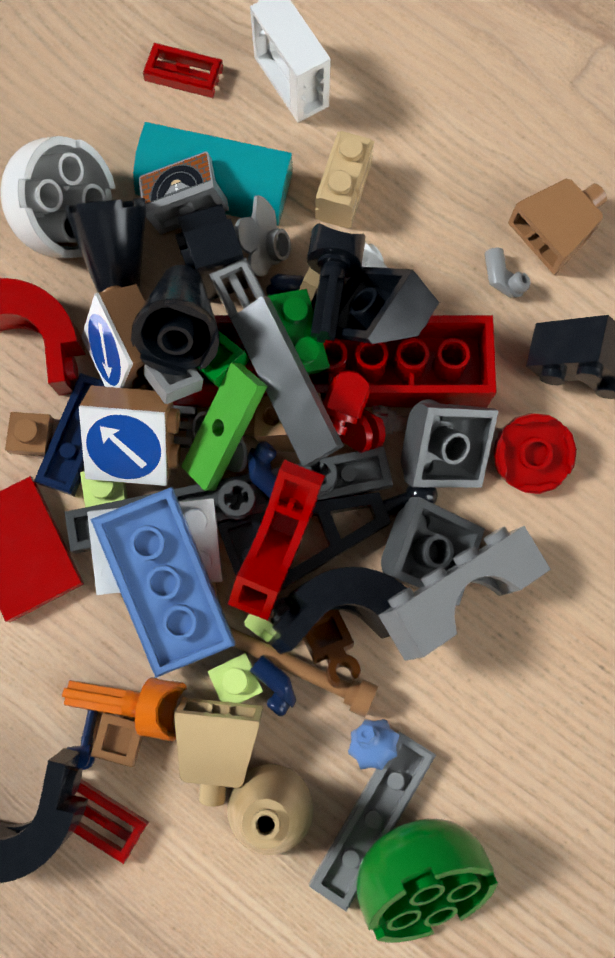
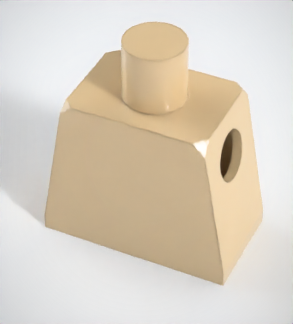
(215, 745)

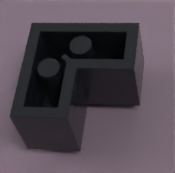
(210, 244)
(576, 351)

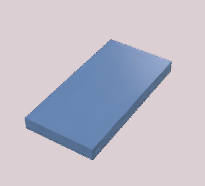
(163, 582)

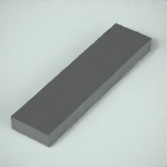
(287, 382)

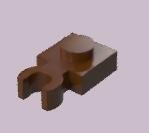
(328, 642)

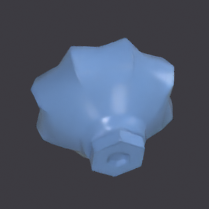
(373, 744)

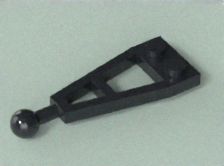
(240, 534)

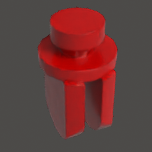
(346, 399)
(366, 434)

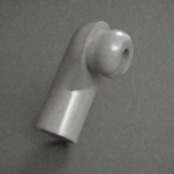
(500, 278)

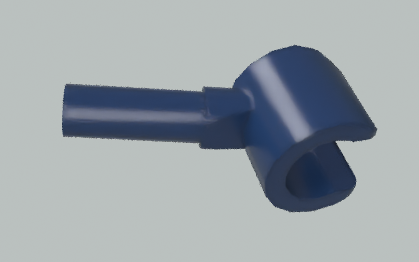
(86, 746)

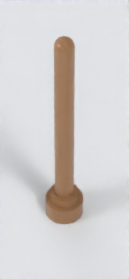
(356, 694)

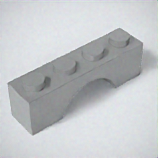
(426, 617)

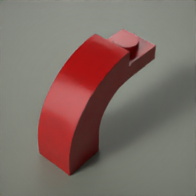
(36, 310)
(277, 540)

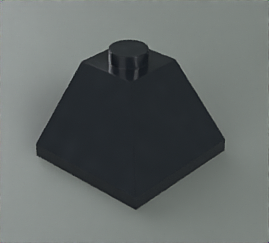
(384, 306)

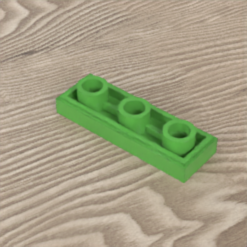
(224, 426)

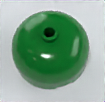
(422, 879)

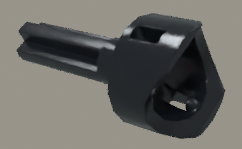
(334, 257)

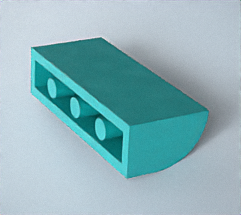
(238, 167)

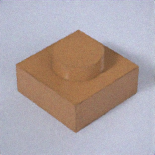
(29, 433)
(117, 740)

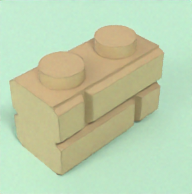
(344, 179)

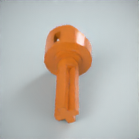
(151, 707)

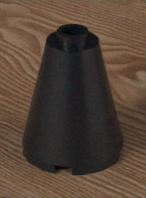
(110, 240)
(176, 324)

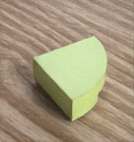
(260, 627)

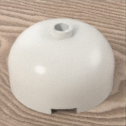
(45, 179)

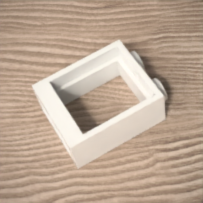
(291, 57)

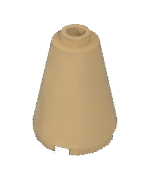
(275, 793)

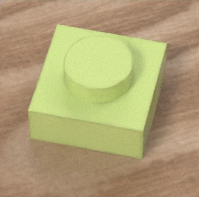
(101, 492)
(235, 681)

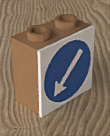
(109, 337)
(128, 436)

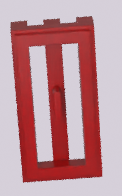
(180, 75)
(120, 811)

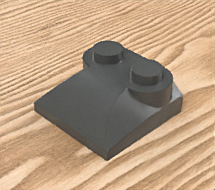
(447, 444)
(425, 540)

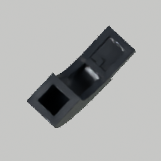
(345, 589)
(59, 812)

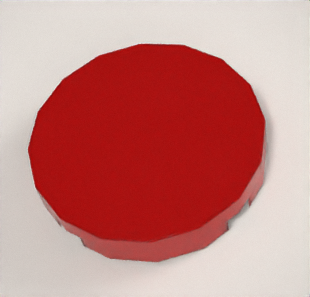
(534, 453)

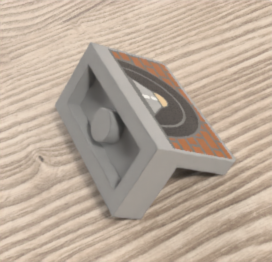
(180, 191)

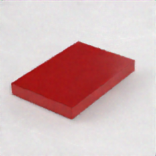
(32, 553)

